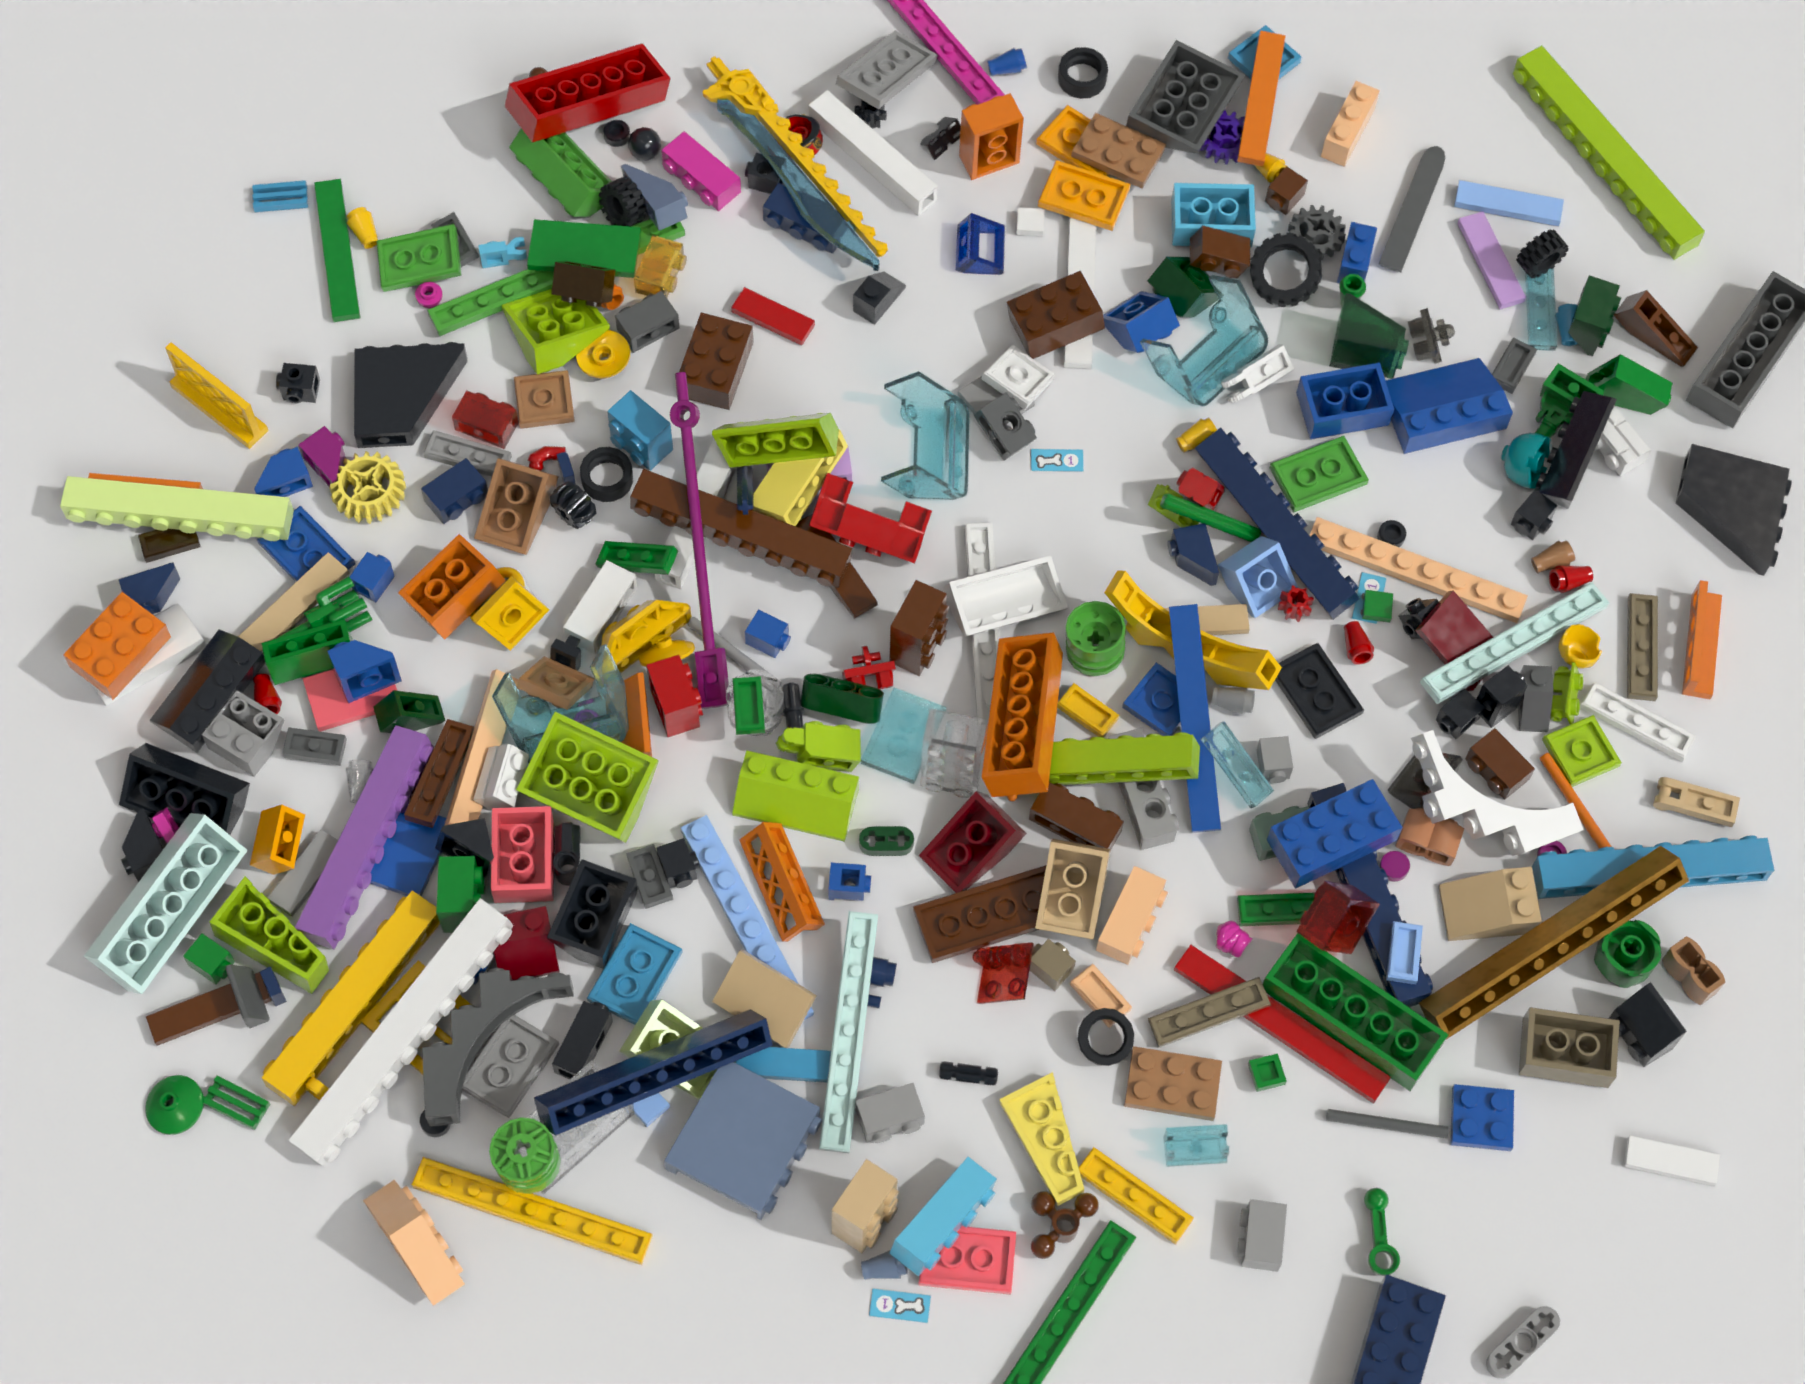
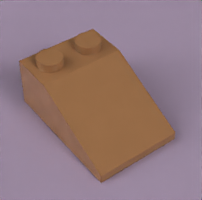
(515, 505)

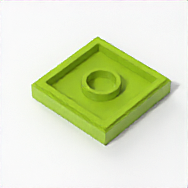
(1581, 750)

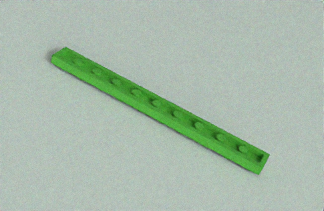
(490, 298)

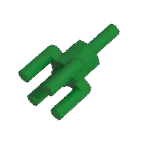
(336, 610)

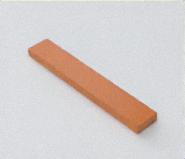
(1261, 98)

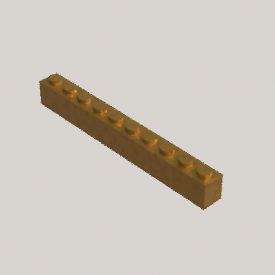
(1554, 941)

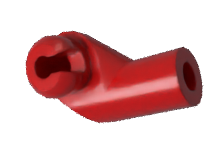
(544, 453)

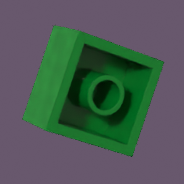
(458, 889)

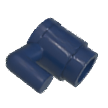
(882, 974)

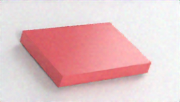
(330, 704)
(975, 1262)

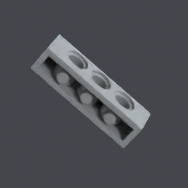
(1148, 830)

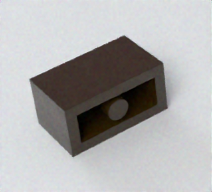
(583, 282)

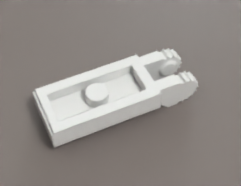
(1259, 373)

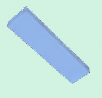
(1509, 203)

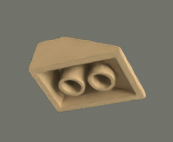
(1072, 888)
(1490, 905)

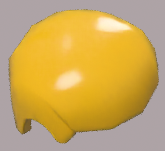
(1580, 646)

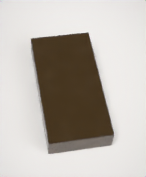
(162, 544)

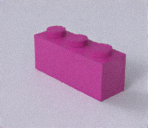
(700, 171)

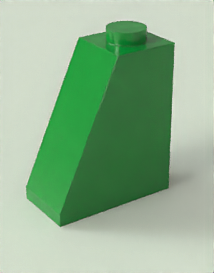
(1632, 385)

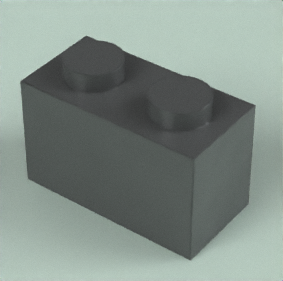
(647, 321)

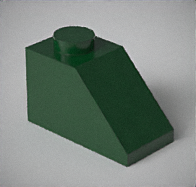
(408, 711)

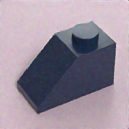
(1194, 552)
(151, 587)

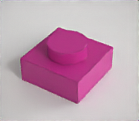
(164, 825)

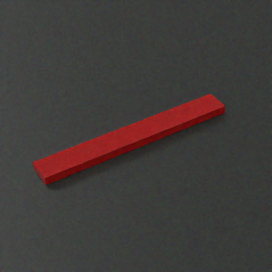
(1289, 1028)

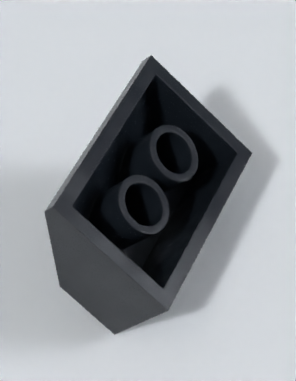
(593, 913)

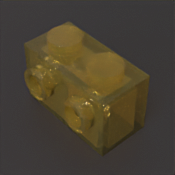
(660, 267)

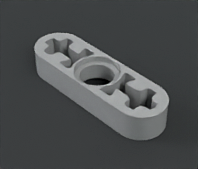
(1532, 1321)

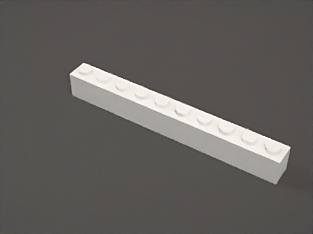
(401, 1033)

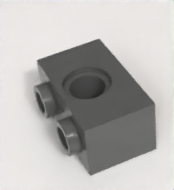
(1005, 441)

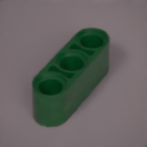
(842, 698)

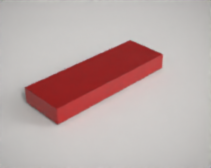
(773, 316)

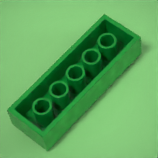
(1354, 1011)

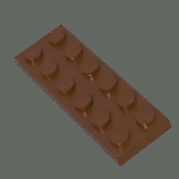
(981, 915)

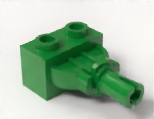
(1557, 397)

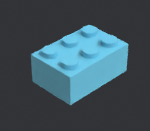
(1212, 205)

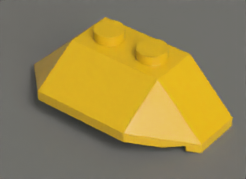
(641, 628)

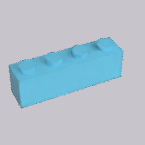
(943, 1216)

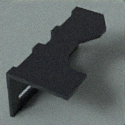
(944, 139)

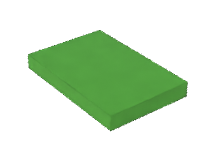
(419, 258)
(1319, 473)

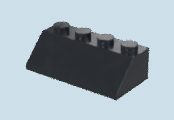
(1576, 447)
(207, 686)
(165, 779)

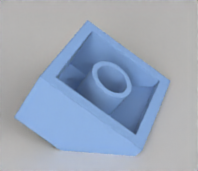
(1258, 575)

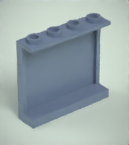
(744, 1138)

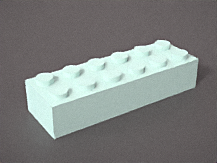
(165, 903)

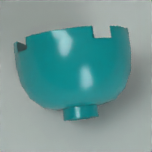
(1526, 458)

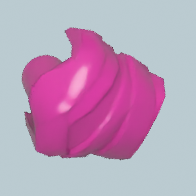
(1232, 938)

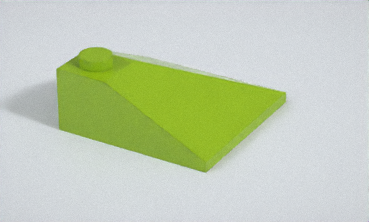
(552, 329)

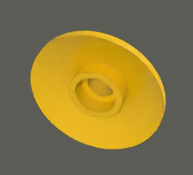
(607, 345)
(666, 648)

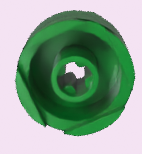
(1627, 968)

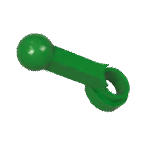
(1376, 1201)

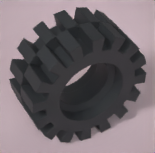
(622, 202)
(1542, 253)

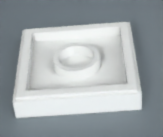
(1018, 376)

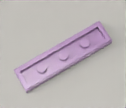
(1491, 260)

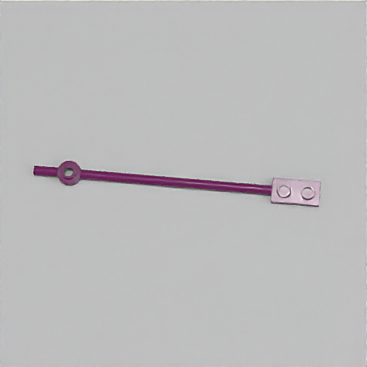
(711, 662)

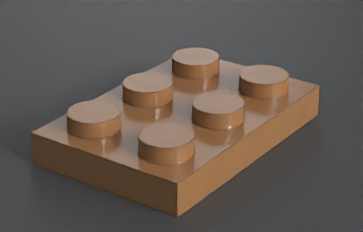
(1118, 150)
(1173, 1083)

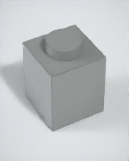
(1275, 758)

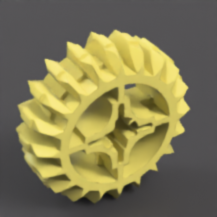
(369, 497)

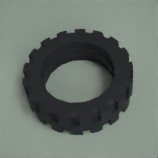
(1280, 243)

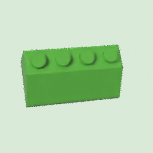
(564, 171)

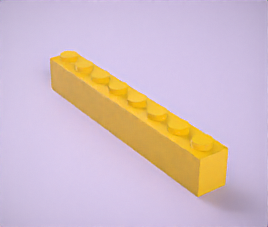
(351, 998)

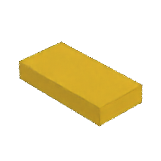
(1087, 710)

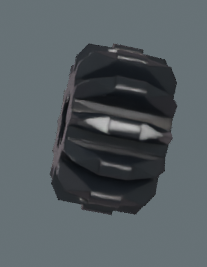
(573, 505)

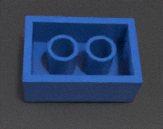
(1345, 401)

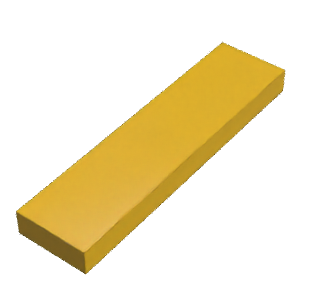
(1135, 1195)

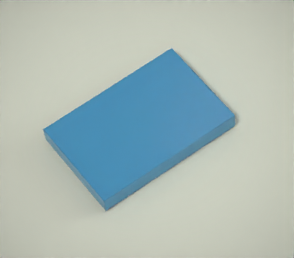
(635, 973)

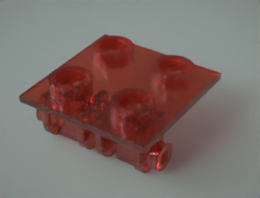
(1003, 972)

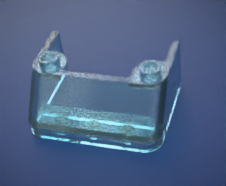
(1233, 343)
(939, 440)
(529, 716)

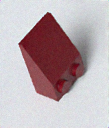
(972, 842)

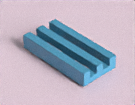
(280, 192)

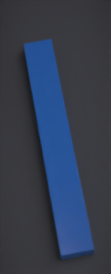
(1195, 714)

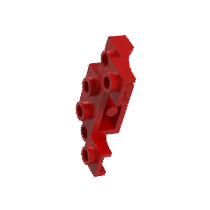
(869, 529)

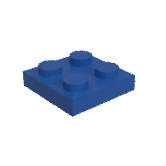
(1156, 701)
(1482, 1117)

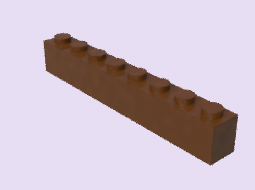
(750, 534)

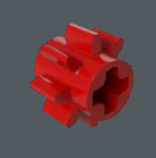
(1294, 596)

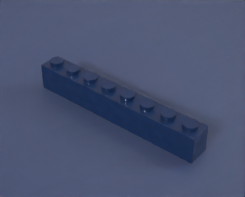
(1277, 523)
(1373, 881)
(652, 1072)

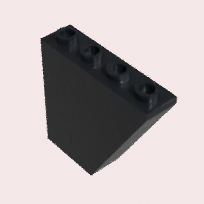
(401, 390)
(1736, 502)

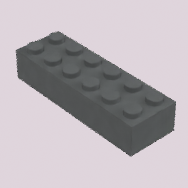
(1750, 351)

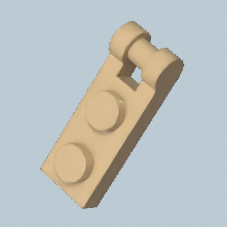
(1697, 801)

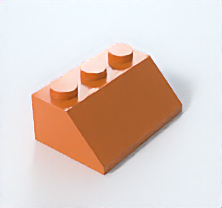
(638, 719)

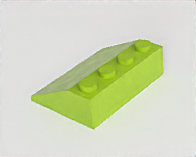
(589, 777)

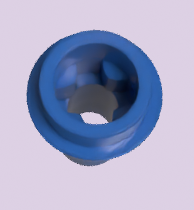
(1008, 62)

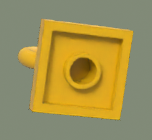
(510, 610)

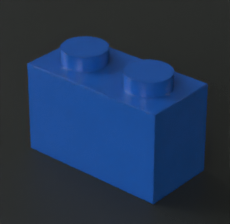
(1357, 251)

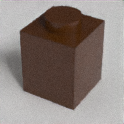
(1286, 191)

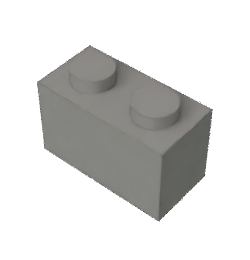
(890, 1113)
(1262, 1235)

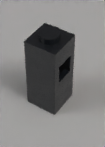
(582, 1039)

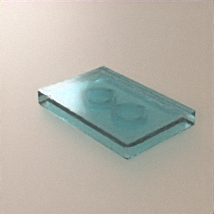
(899, 736)

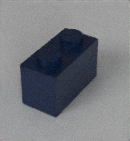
(455, 491)

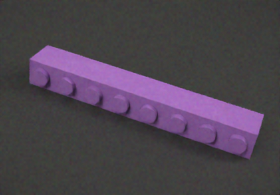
(364, 836)

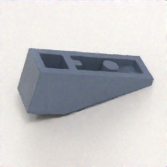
(662, 199)

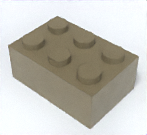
(1569, 1047)

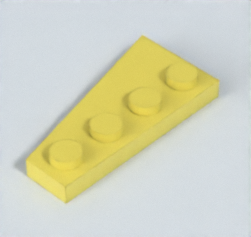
(1041, 1127)

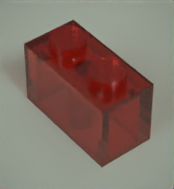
(485, 419)

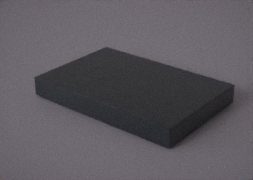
(1317, 691)

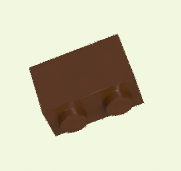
(1219, 252)
(1499, 764)

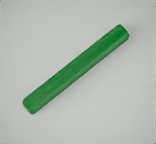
(1210, 517)

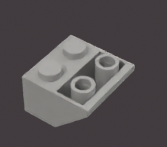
(244, 733)

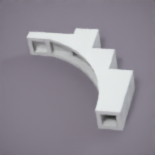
(1483, 816)

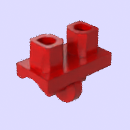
(882, 671)

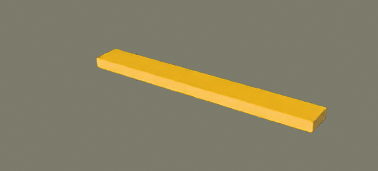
(532, 1211)

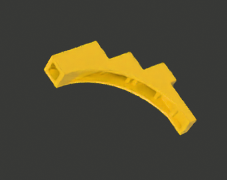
(1223, 660)

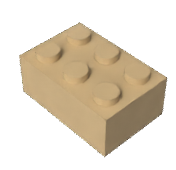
(865, 1206)

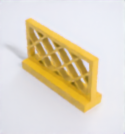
(214, 398)

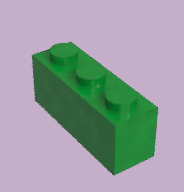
(304, 651)

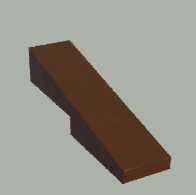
(852, 590)

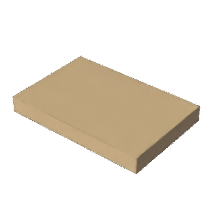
(767, 992)

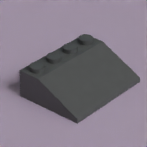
(1184, 98)

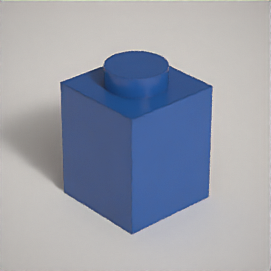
(372, 576)
(767, 634)

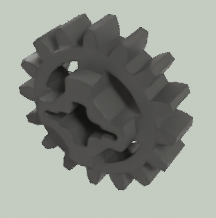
(1320, 229)

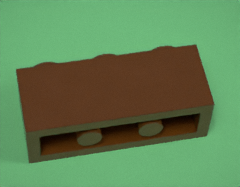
(1075, 818)

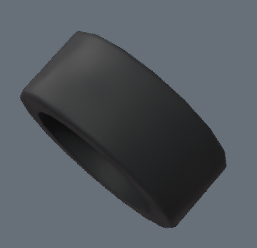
(1085, 56)
(606, 455)
(1123, 1022)

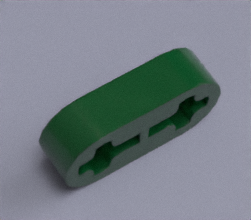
(886, 841)

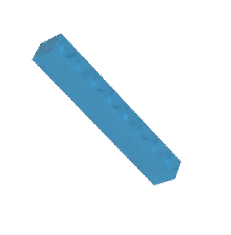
(1704, 864)

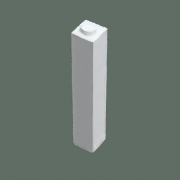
(873, 153)
(714, 479)

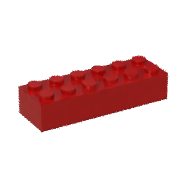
(587, 92)

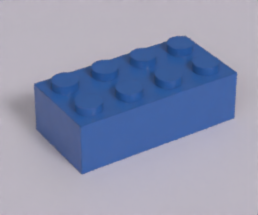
(1334, 833)

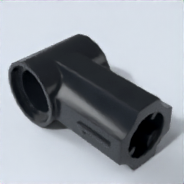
(566, 851)

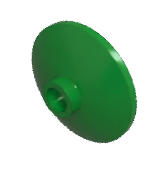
(184, 1110)

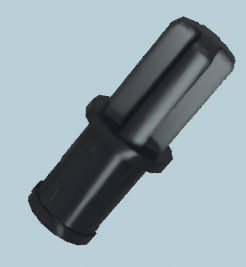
(792, 704)

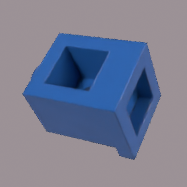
(848, 873)

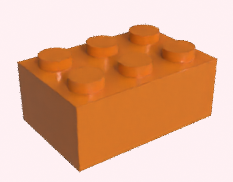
(990, 136)
(451, 586)
(117, 645)

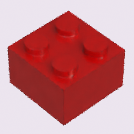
(674, 695)

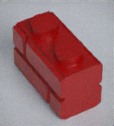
(1200, 488)

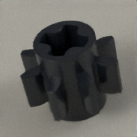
(870, 114)

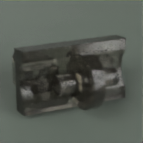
(1424, 326)

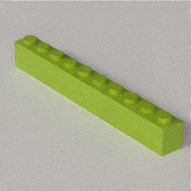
(1608, 153)

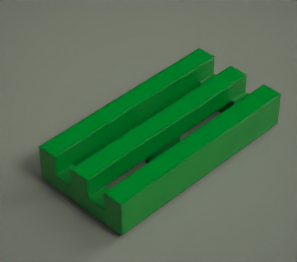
(214, 1091)

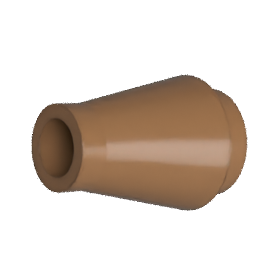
(1557, 554)

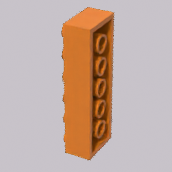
(1022, 715)

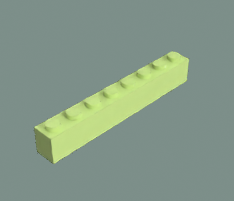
(177, 508)

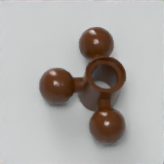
(1044, 1205)

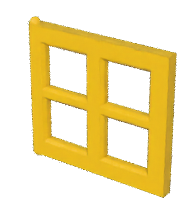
(372, 1018)

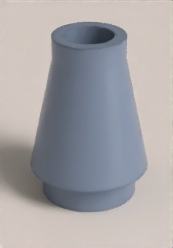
(883, 1267)

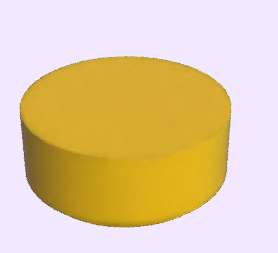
(316, 1088)

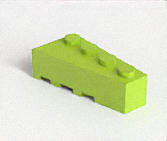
(266, 935)

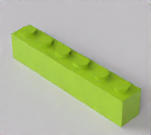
(1125, 759)

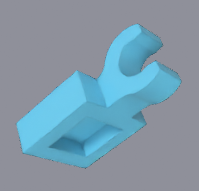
(499, 254)

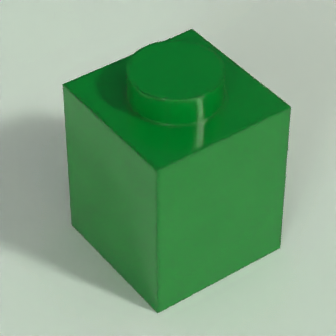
(208, 959)

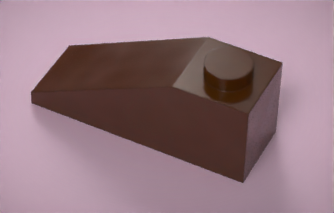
(1655, 327)

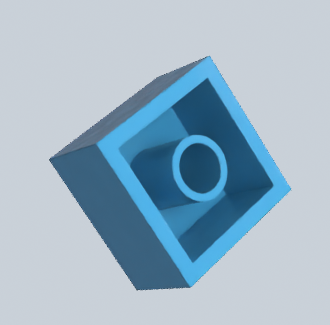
(640, 430)

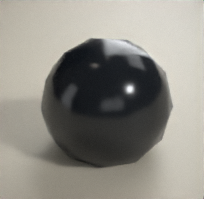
(644, 143)

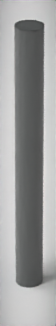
(1387, 1123)

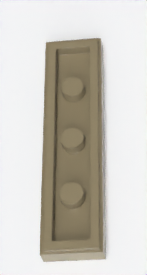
(1642, 647)
(1209, 1012)

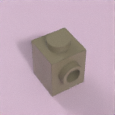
(1051, 963)

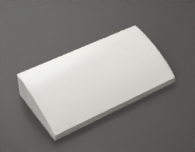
(1005, 596)
(182, 645)

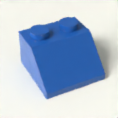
(1141, 318)
(363, 669)

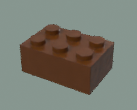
(1055, 315)
(716, 359)
(918, 628)

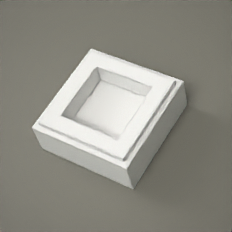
(1030, 221)

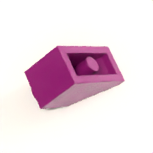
(324, 454)

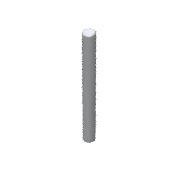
(730, 650)

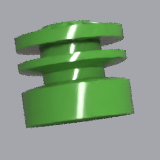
(1095, 624)
(530, 1172)

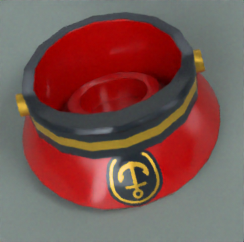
(809, 130)

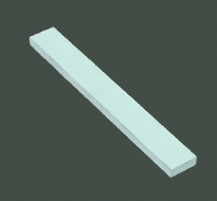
(1514, 643)
(848, 1032)

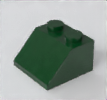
(1184, 285)

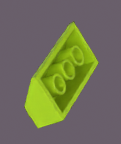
(778, 439)
(795, 795)

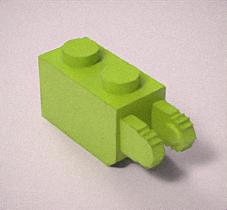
(823, 745)

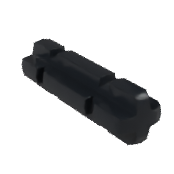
(968, 1073)

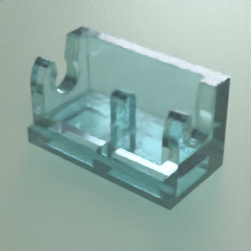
(1196, 1145)

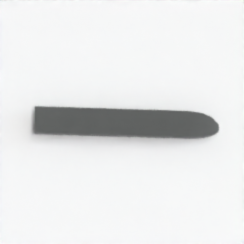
(1413, 209)

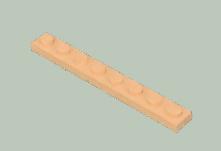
(1419, 570)

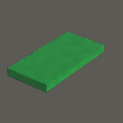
(586, 244)

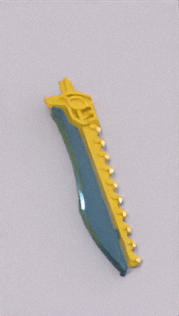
(746, 105)

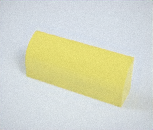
(793, 485)

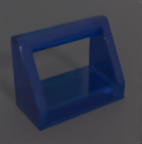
(968, 246)

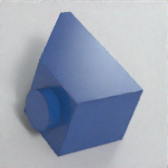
(284, 475)

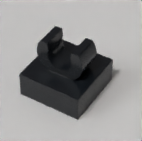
(567, 652)

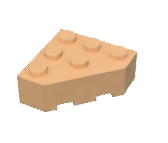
(416, 1240)

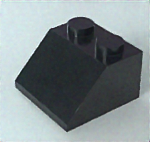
(1648, 1025)

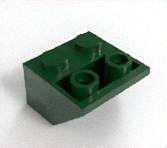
(1594, 314)

